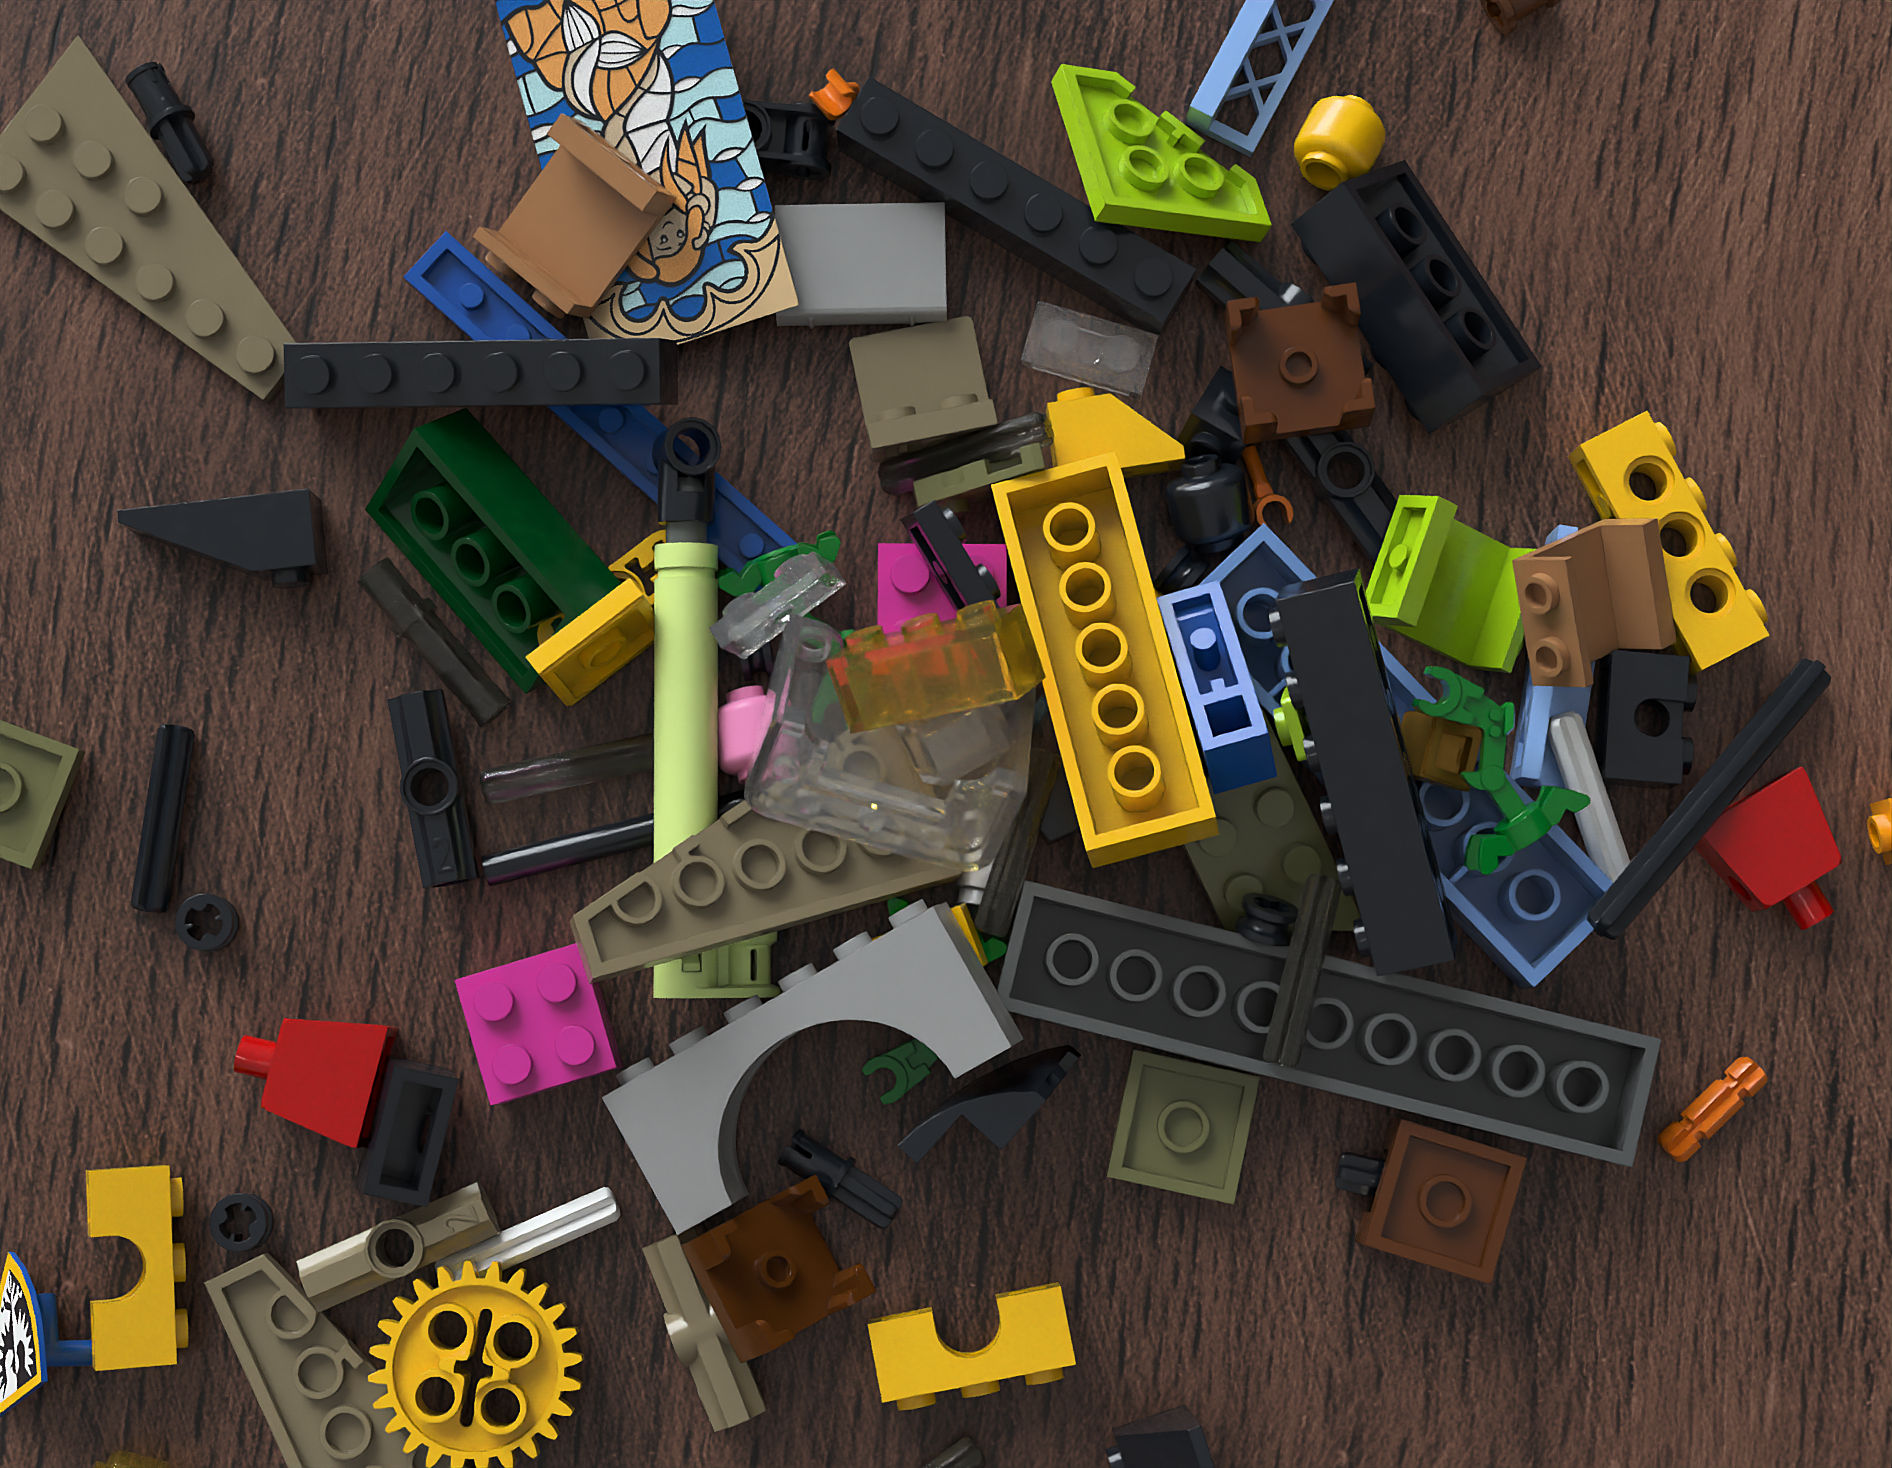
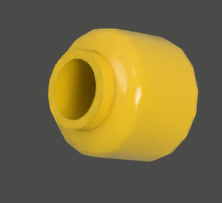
(1338, 141)

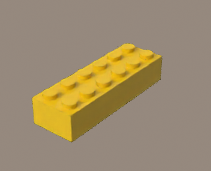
(1105, 660)

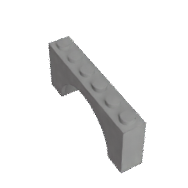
(687, 1108)

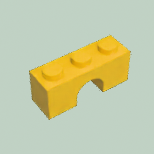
(142, 1324)
(1029, 1342)

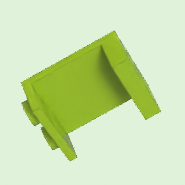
(1447, 586)

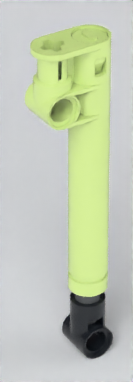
(689, 703)

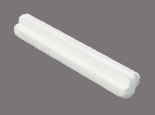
(1583, 775)
(539, 1233)

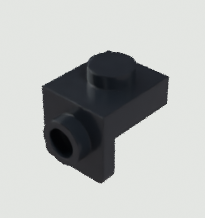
(1214, 422)

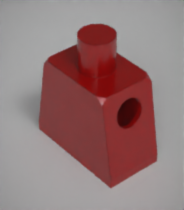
(1775, 848)
(321, 1074)

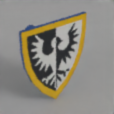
(30, 1337)

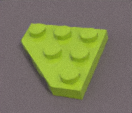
(1150, 166)

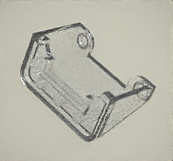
(865, 782)

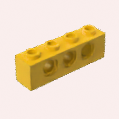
(1679, 504)

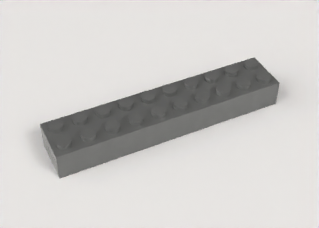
(1367, 1036)

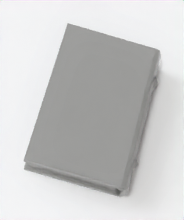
(864, 263)

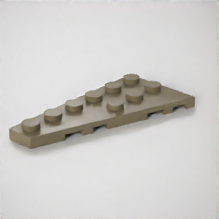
(112, 204)
(735, 885)
(308, 1374)

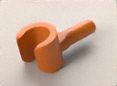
(836, 96)
(1263, 489)

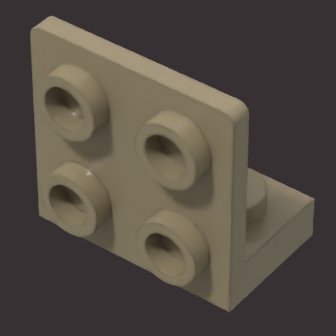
(921, 386)

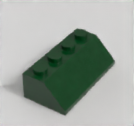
(487, 540)

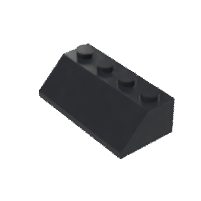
(1417, 294)

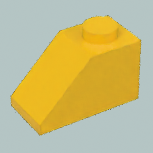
(1101, 424)

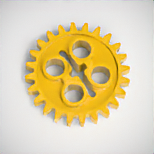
(418, 1355)

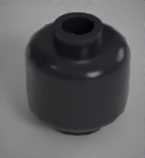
(1209, 504)

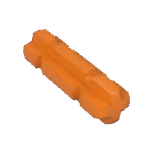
(1712, 1109)

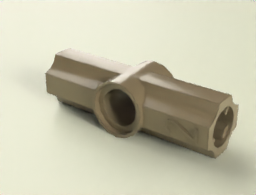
(361, 1260)
(722, 1381)

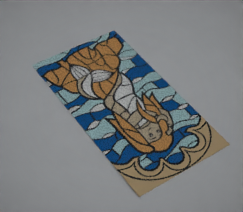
(668, 99)

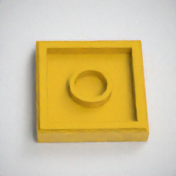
(596, 643)

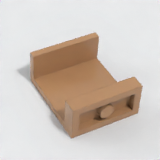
(577, 222)
(1593, 597)

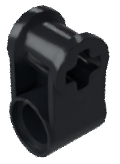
(782, 136)

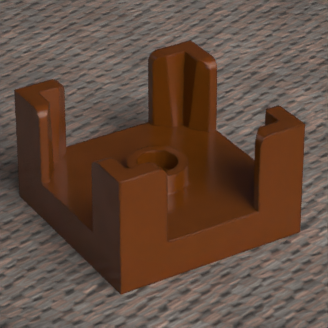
(1298, 366)
(1442, 1200)
(773, 1271)

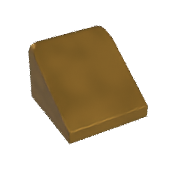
(1440, 749)

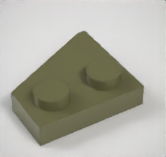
(973, 481)

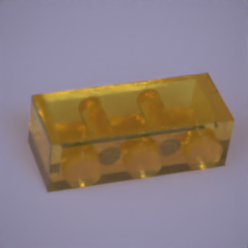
(935, 666)

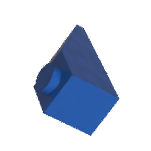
(1217, 687)

